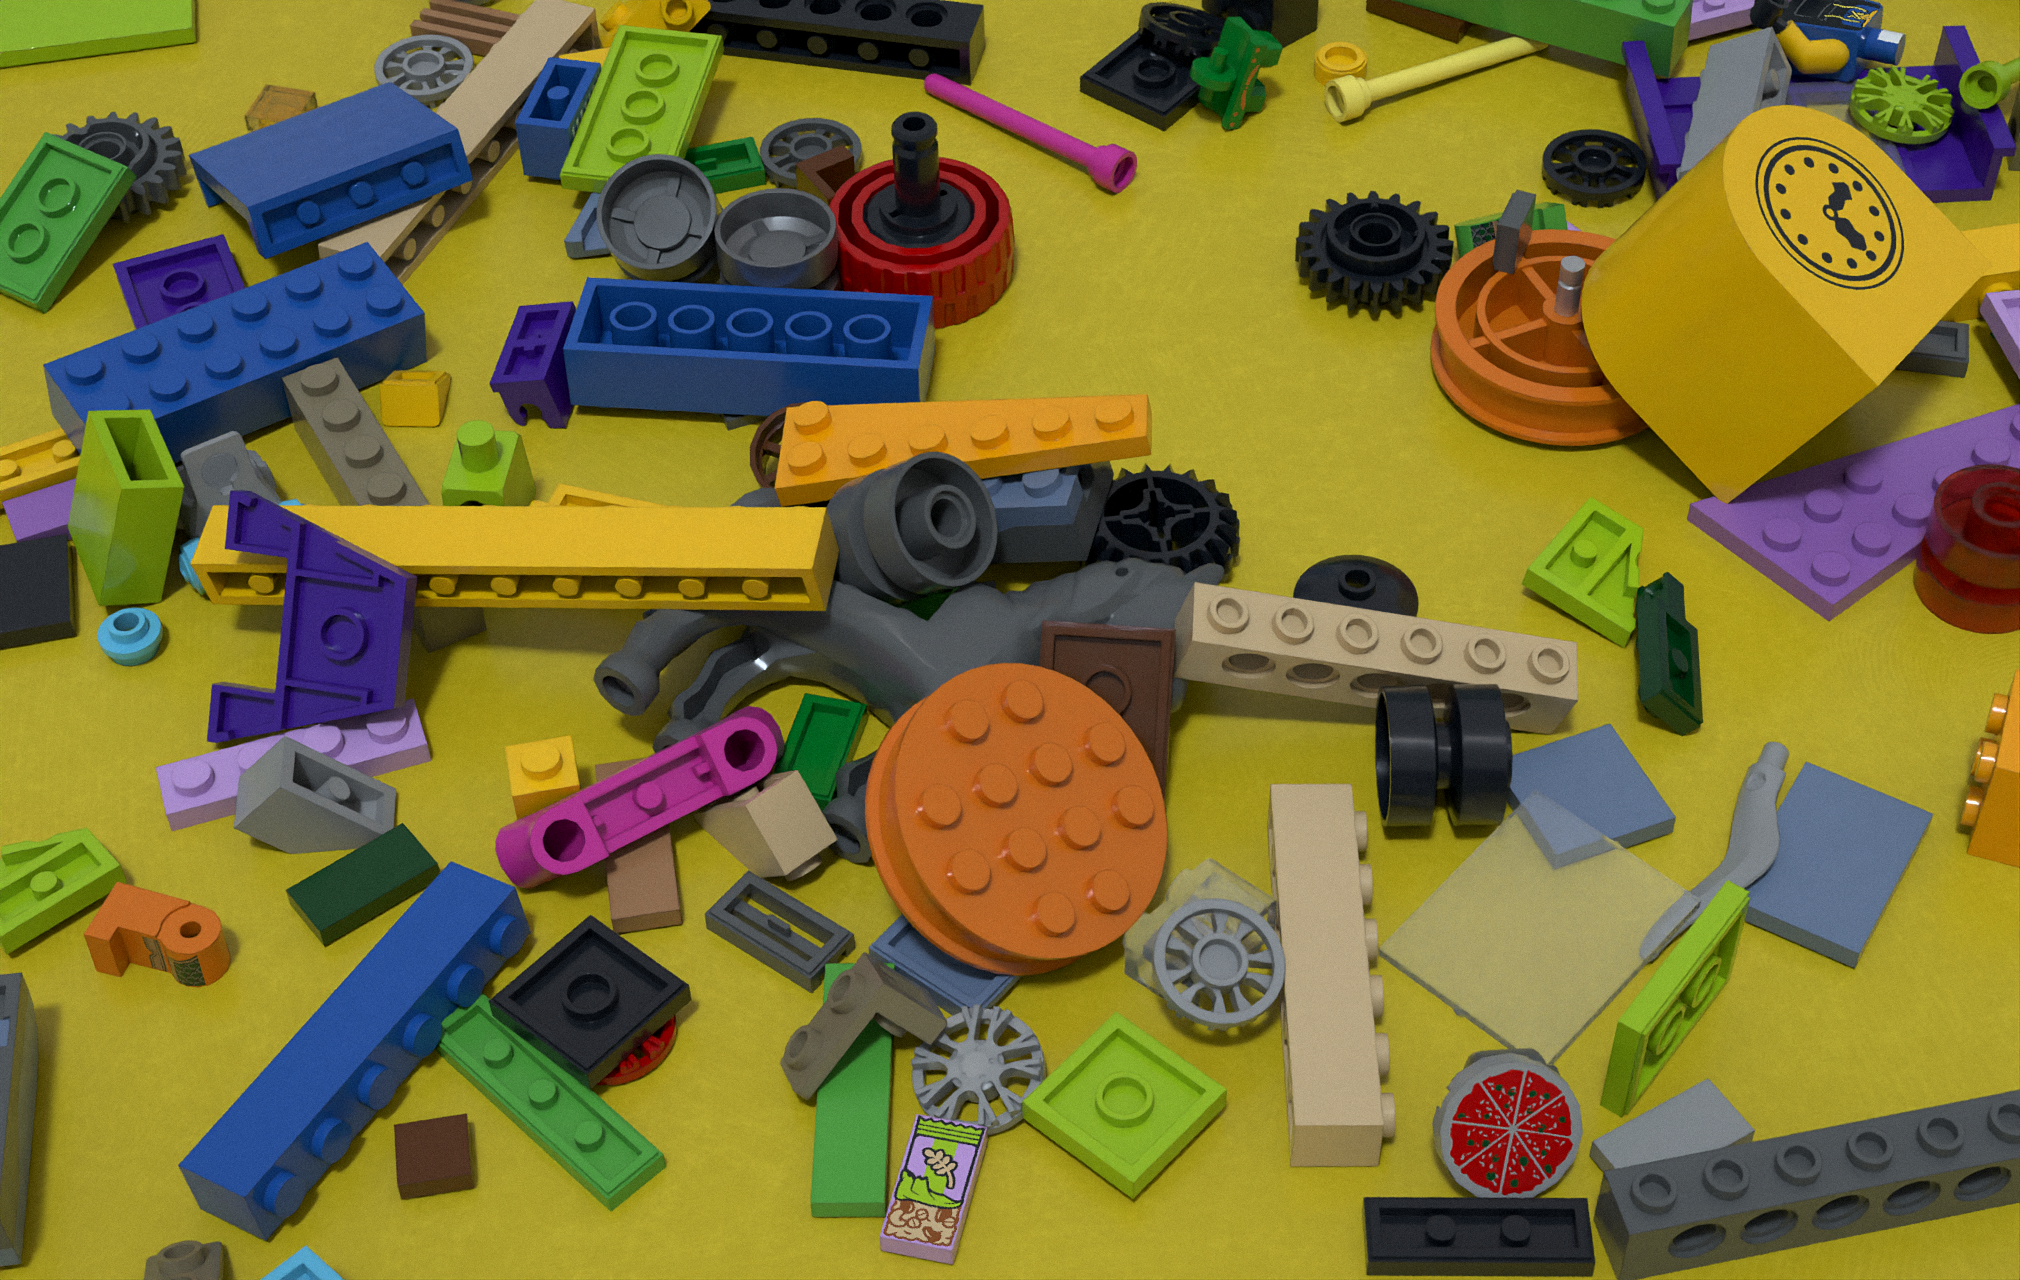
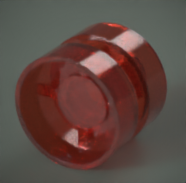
(1972, 551)

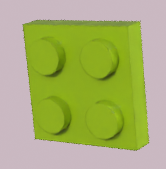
(1124, 1104)

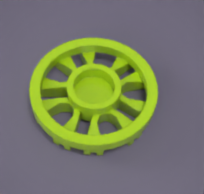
(1903, 104)

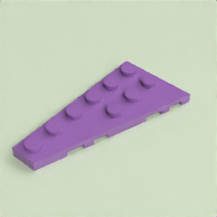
(1855, 519)

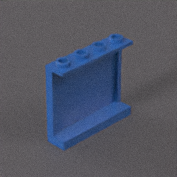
(333, 167)

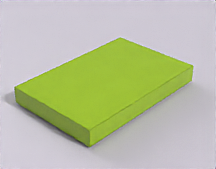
(1674, 999)

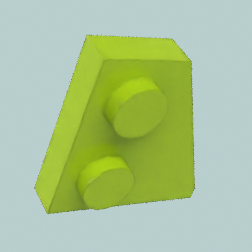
(51, 882)

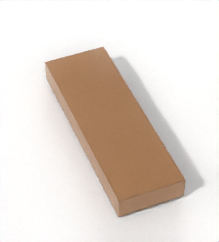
(641, 876)

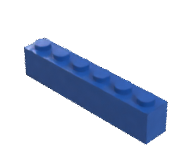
(355, 1051)

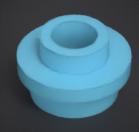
(130, 636)

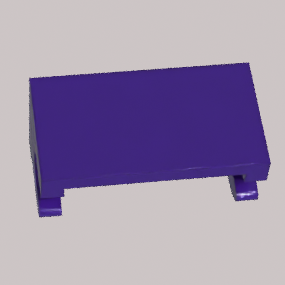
(534, 363)

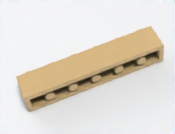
(1327, 987)

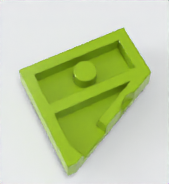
(1592, 570)

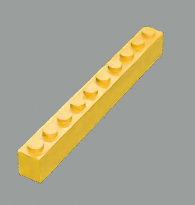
(561, 556)

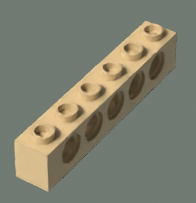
(1352, 651)

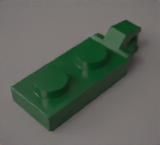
(1668, 656)

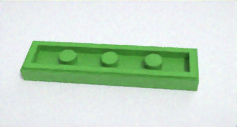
(549, 1105)
(853, 1124)

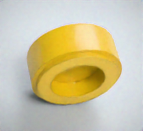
(1339, 60)

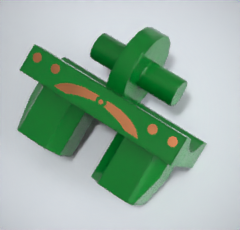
(1230, 75)

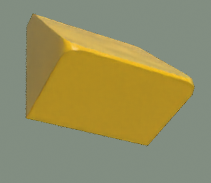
(414, 398)

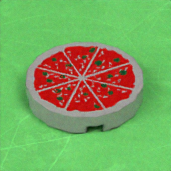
(1507, 1127)

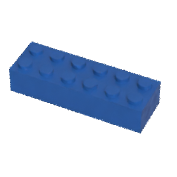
(745, 347)
(227, 358)

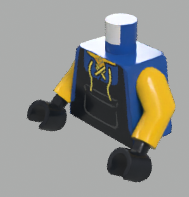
(1830, 35)

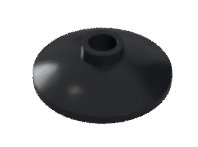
(1359, 583)

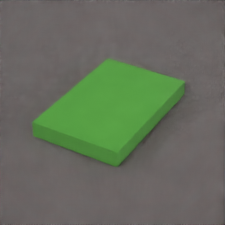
(54, 217)

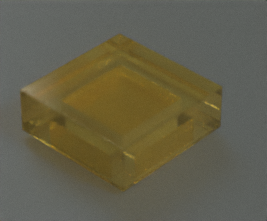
(278, 104)

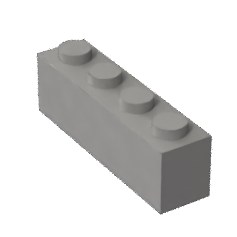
(1736, 81)

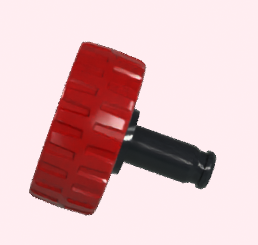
(925, 227)

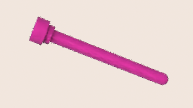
(1109, 165)

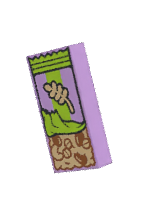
(934, 1189)

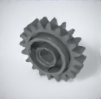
(144, 148)

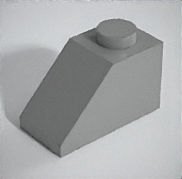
(311, 801)

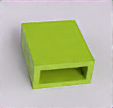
(125, 507)

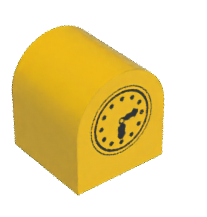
(1771, 292)

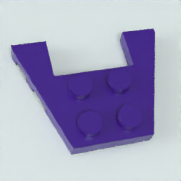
(340, 628)

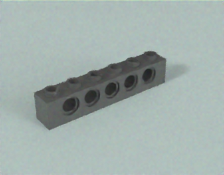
(1810, 1187)

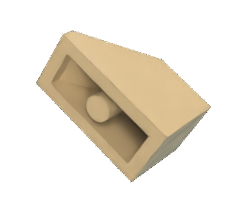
(770, 826)

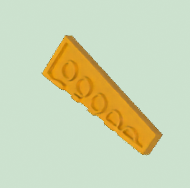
(995, 438)

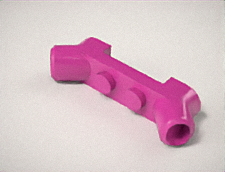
(640, 798)

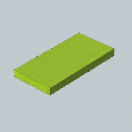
(86, 28)
(642, 102)

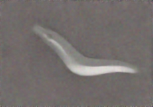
(1753, 832)

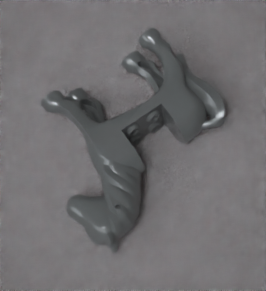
(879, 651)

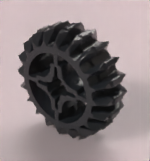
(1166, 521)

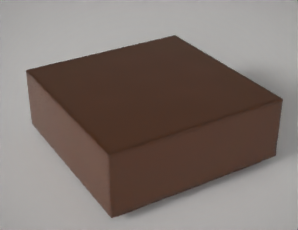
(434, 1156)

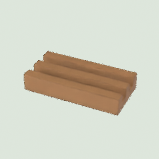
(468, 23)

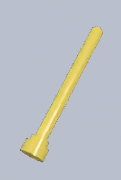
(1350, 96)

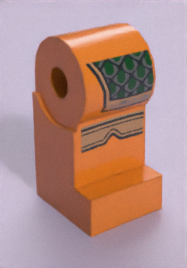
(157, 934)

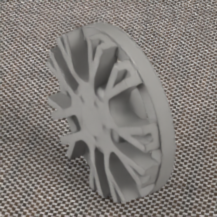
(425, 73)
(1217, 964)
(978, 1068)

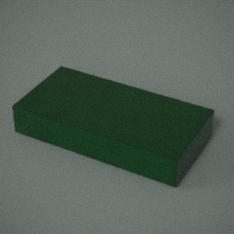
(363, 884)

